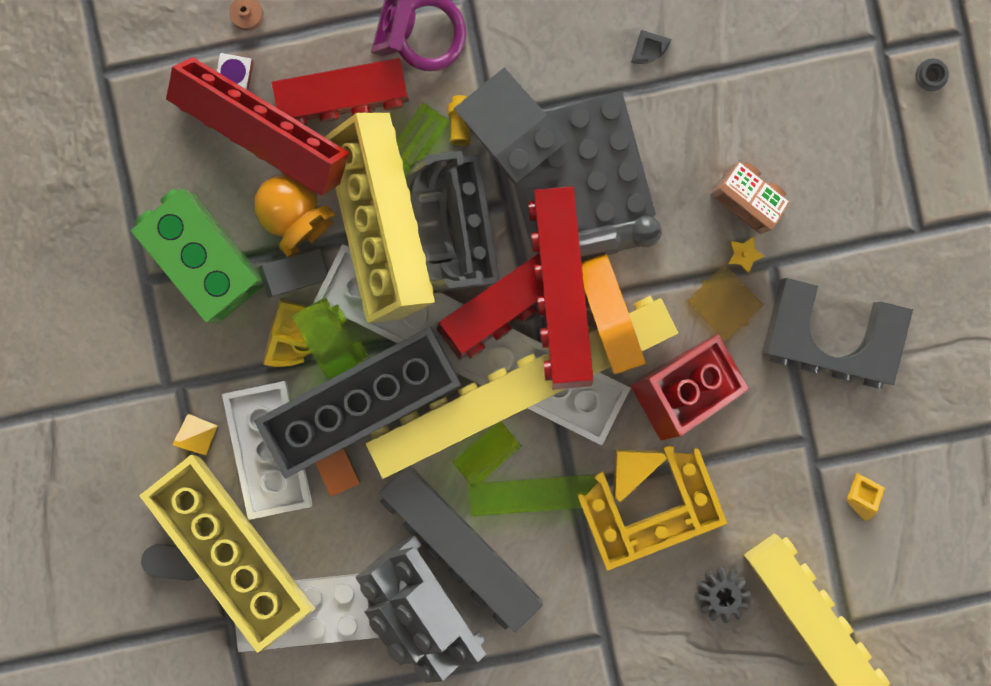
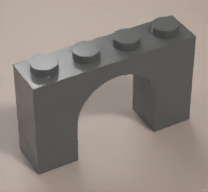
(873, 360)

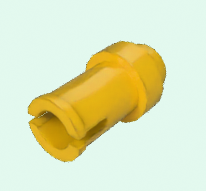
(459, 130)

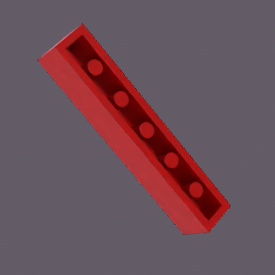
(257, 126)
(562, 287)

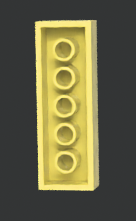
(380, 220)
(227, 553)

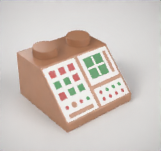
(751, 197)

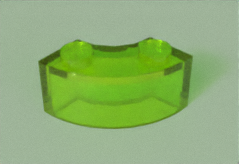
(328, 338)

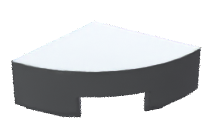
(649, 47)

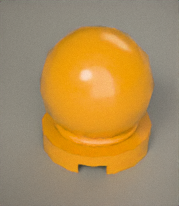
(291, 212)

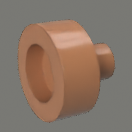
(246, 20)

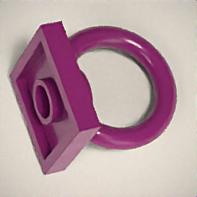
(397, 25)

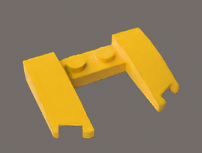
(696, 515)

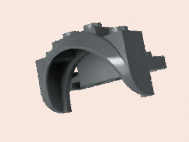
(420, 620)

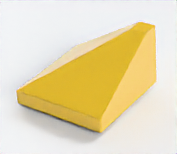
(196, 435)
(865, 496)

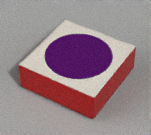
(236, 69)

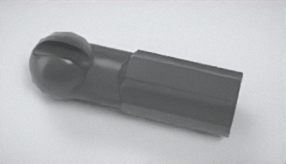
(613, 238)

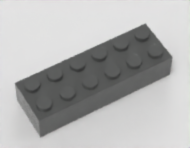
(357, 402)

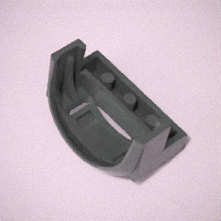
(462, 186)

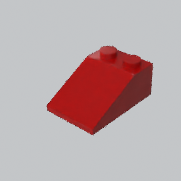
(689, 388)

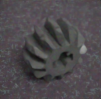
(733, 587)

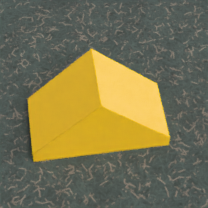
(632, 468)

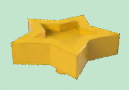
(744, 254)

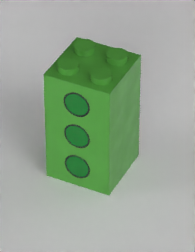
(198, 255)

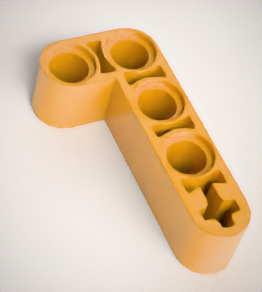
(611, 315)

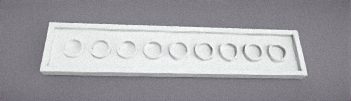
(582, 409)

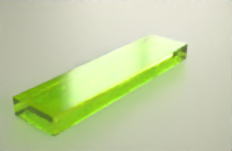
(529, 494)

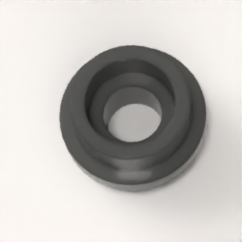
(938, 68)

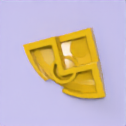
(285, 342)

